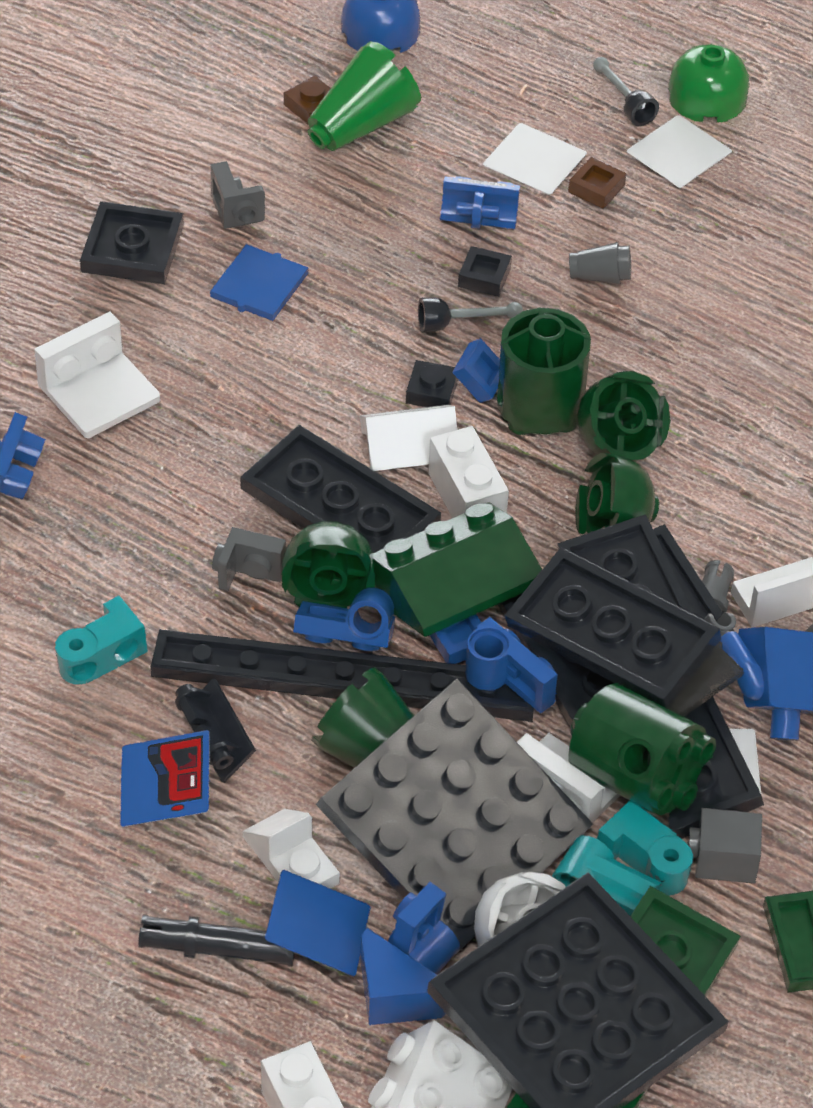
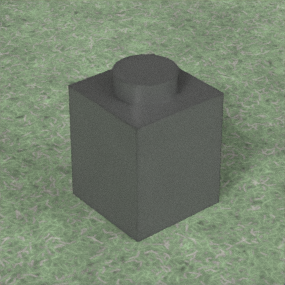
(727, 845)

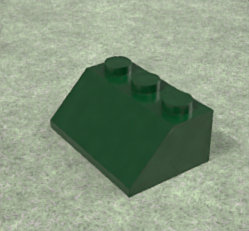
(455, 568)

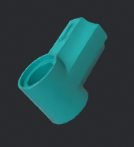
(619, 880)

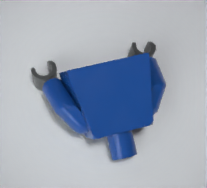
(775, 671)

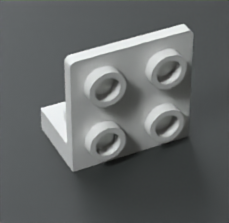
(92, 377)

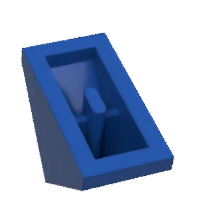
(394, 983)

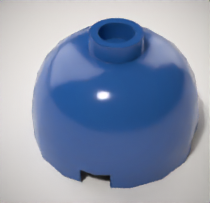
(381, 21)

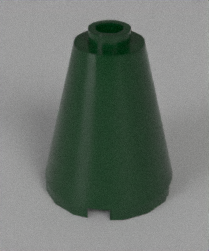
(362, 719)

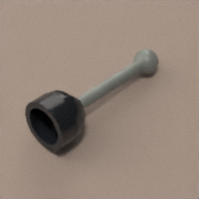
(639, 105)
(436, 315)

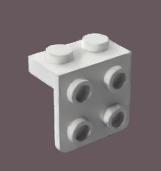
(438, 1071)

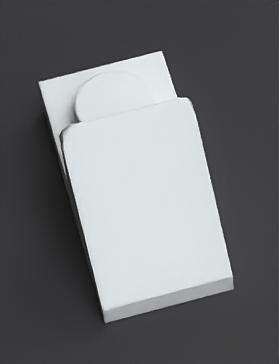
(287, 844)

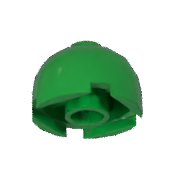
(709, 83)

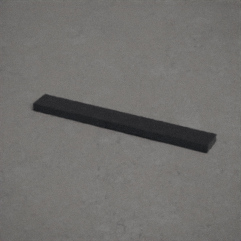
(315, 671)

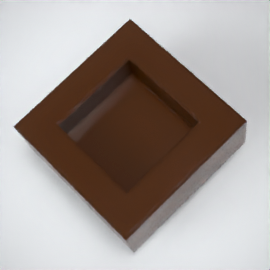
(305, 97)
(597, 182)

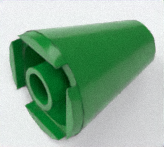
(363, 99)

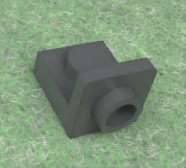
(234, 203)
(249, 554)

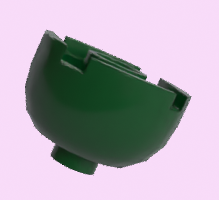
(624, 416)
(614, 494)
(328, 565)

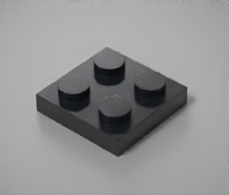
(132, 242)

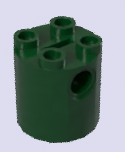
(542, 371)
(639, 749)

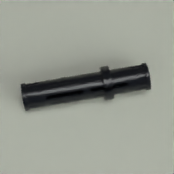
(210, 939)

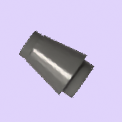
(602, 264)

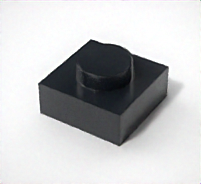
(484, 271)
(431, 385)

